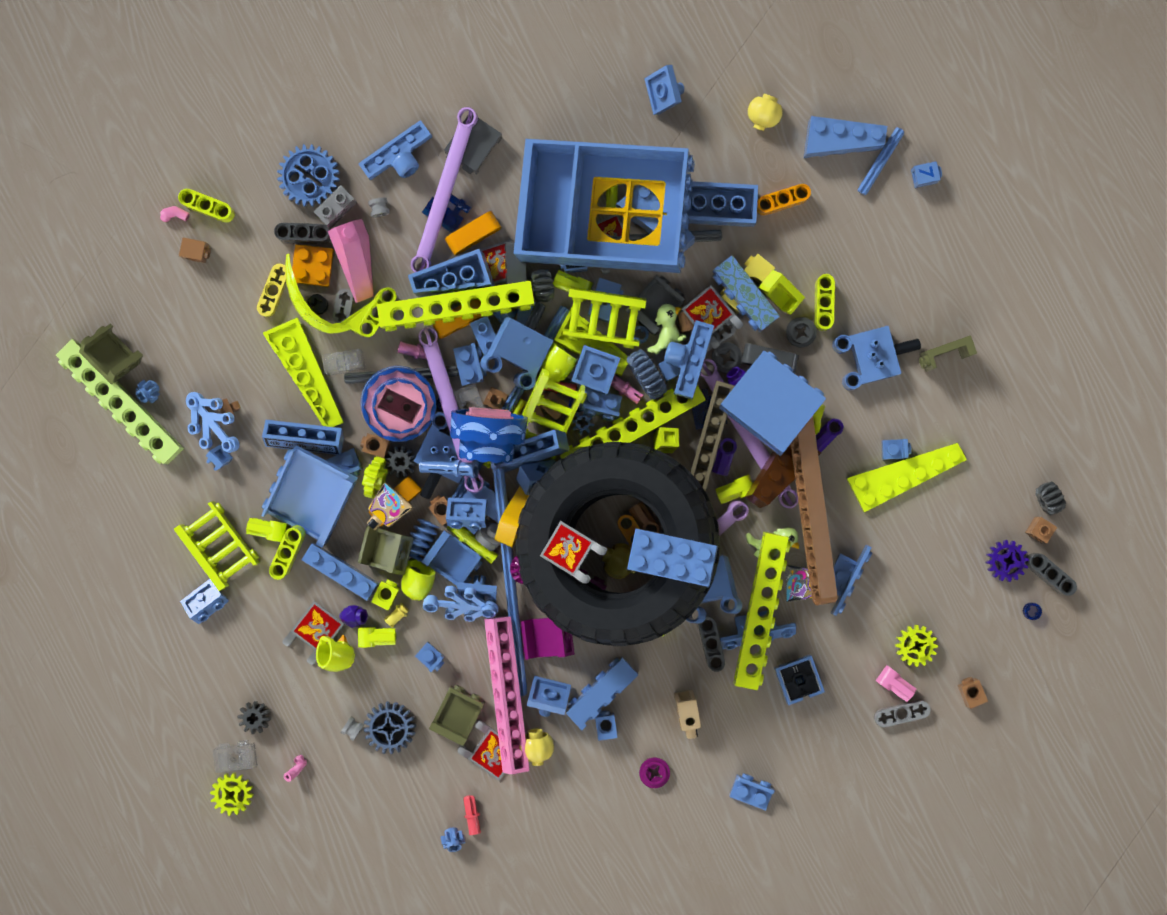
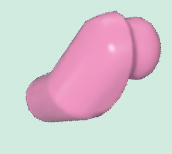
(174, 211)
(295, 771)

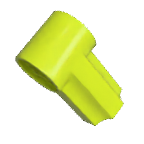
(565, 281)
(734, 490)
(270, 529)
(370, 636)

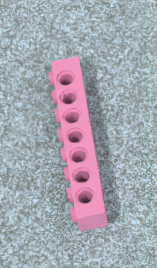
(506, 694)

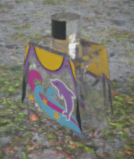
(797, 583)

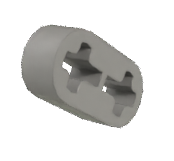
(339, 305)

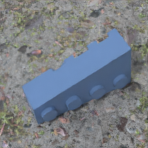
(837, 136)
(646, 200)
(454, 275)
(600, 692)

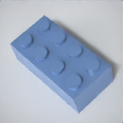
(723, 204)
(672, 557)

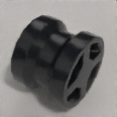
(320, 306)

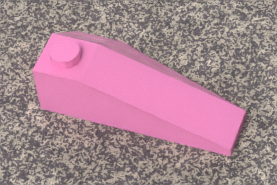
(353, 252)

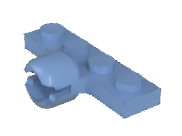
(397, 153)
(689, 358)

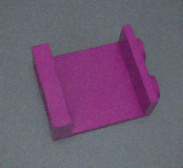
(545, 639)

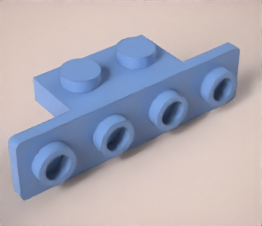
(845, 573)
(734, 641)

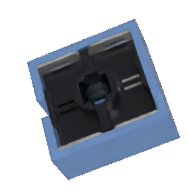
(793, 685)

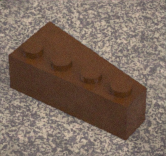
(772, 479)

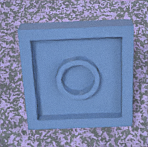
(663, 89)
(595, 369)
(485, 592)
(548, 696)

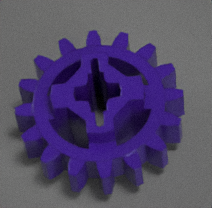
(1009, 553)

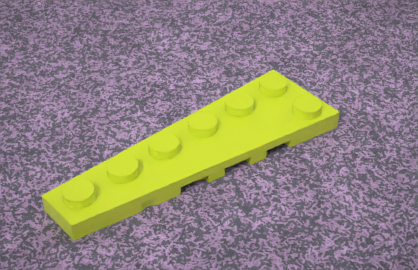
(299, 359)
(891, 480)

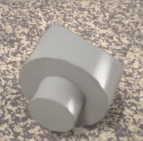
(486, 536)

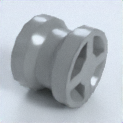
(379, 207)
(352, 728)

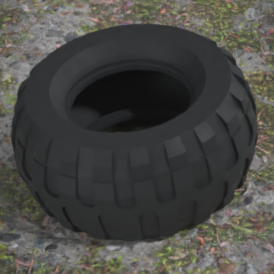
(564, 496)

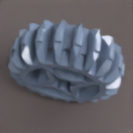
(646, 374)
(380, 729)

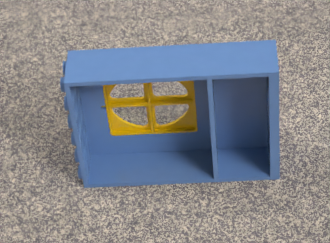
(561, 206)

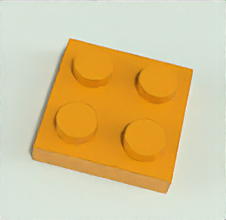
(312, 265)

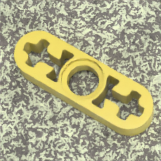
(262, 301)

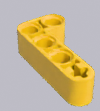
(508, 524)

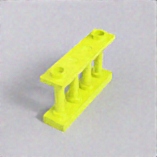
(597, 299)
(537, 399)
(208, 563)

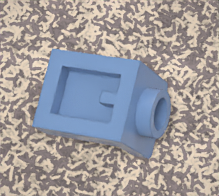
(895, 449)
(430, 657)

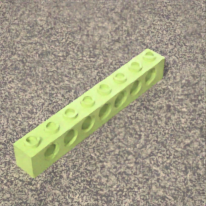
(170, 448)

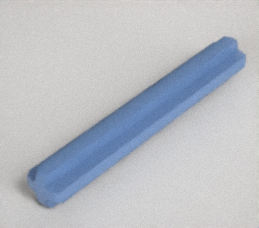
(881, 161)

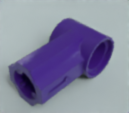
(825, 436)
(724, 459)

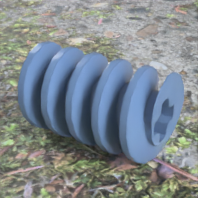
(421, 537)

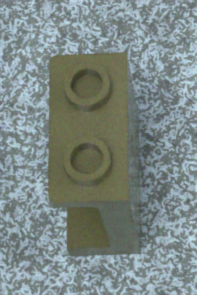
(964, 345)
(109, 354)
(385, 550)
(457, 714)

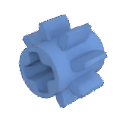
(147, 391)
(587, 419)
(452, 839)

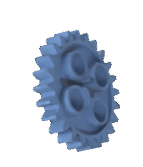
(319, 162)

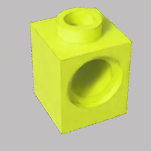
(666, 439)
(379, 600)

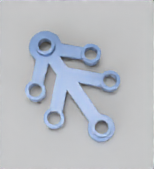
(209, 421)
(483, 608)

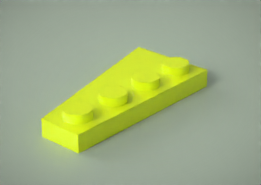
(577, 345)

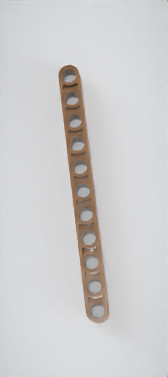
(813, 516)

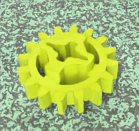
(374, 477)
(908, 648)
(226, 787)

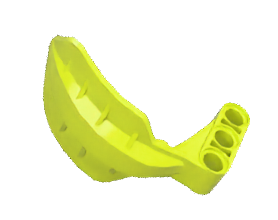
(351, 323)

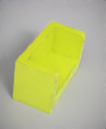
(781, 292)

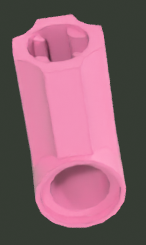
(892, 681)

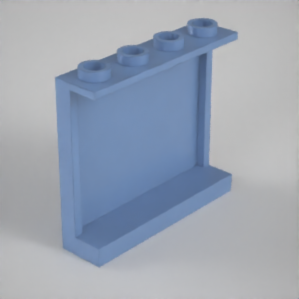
(772, 402)
(309, 494)

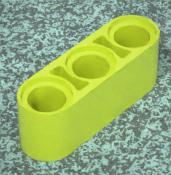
(198, 201)
(829, 294)
(283, 560)

